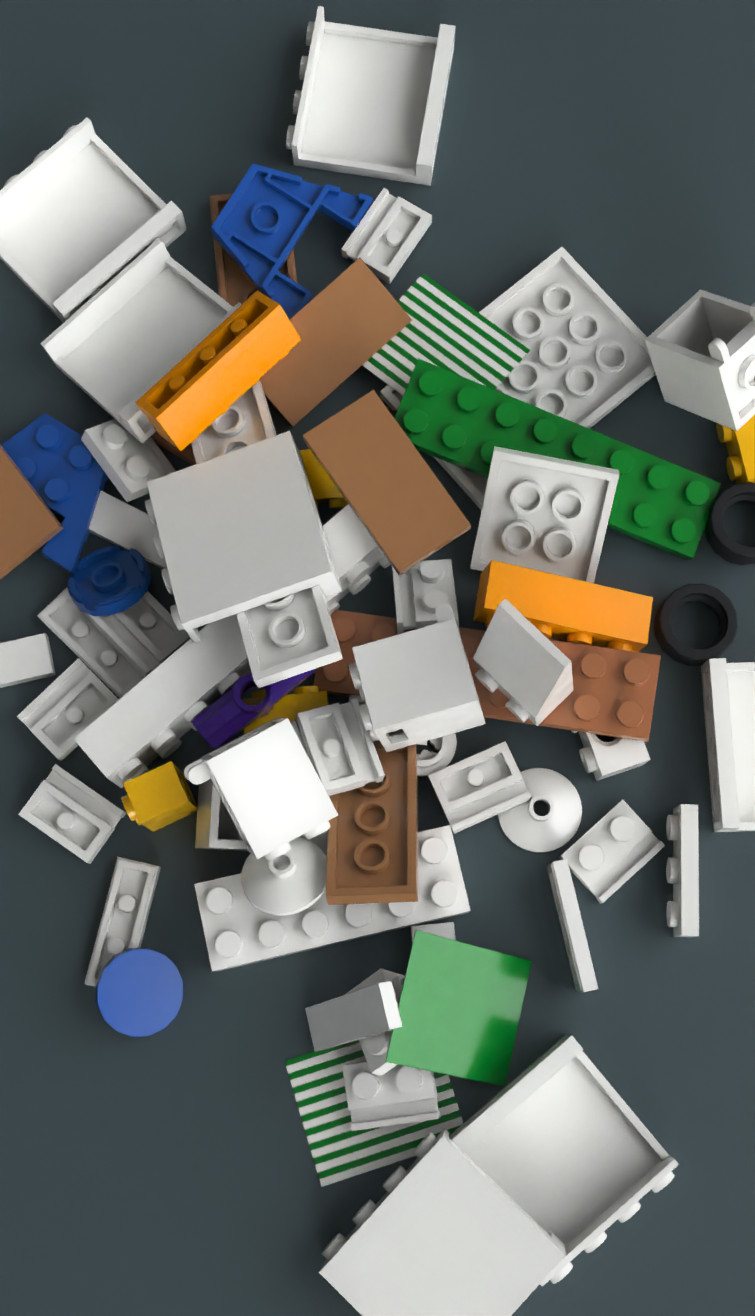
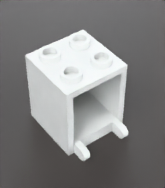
(708, 359)
(416, 684)
(267, 788)

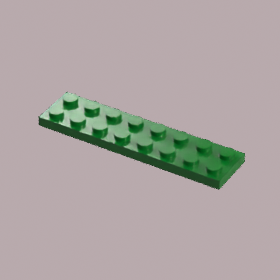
(465, 421)

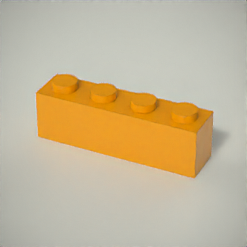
(219, 370)
(566, 607)

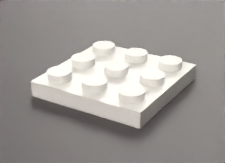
(544, 514)

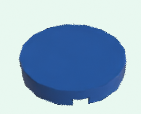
(109, 581)
(139, 992)

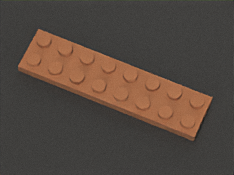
(610, 685)

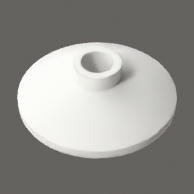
(549, 831)
(288, 889)

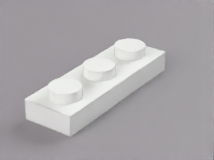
(683, 871)

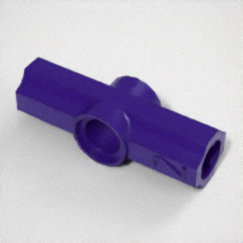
(231, 715)

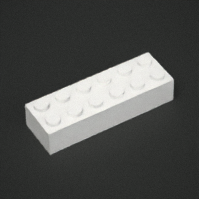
(245, 935)

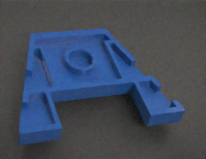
(267, 222)
(64, 478)

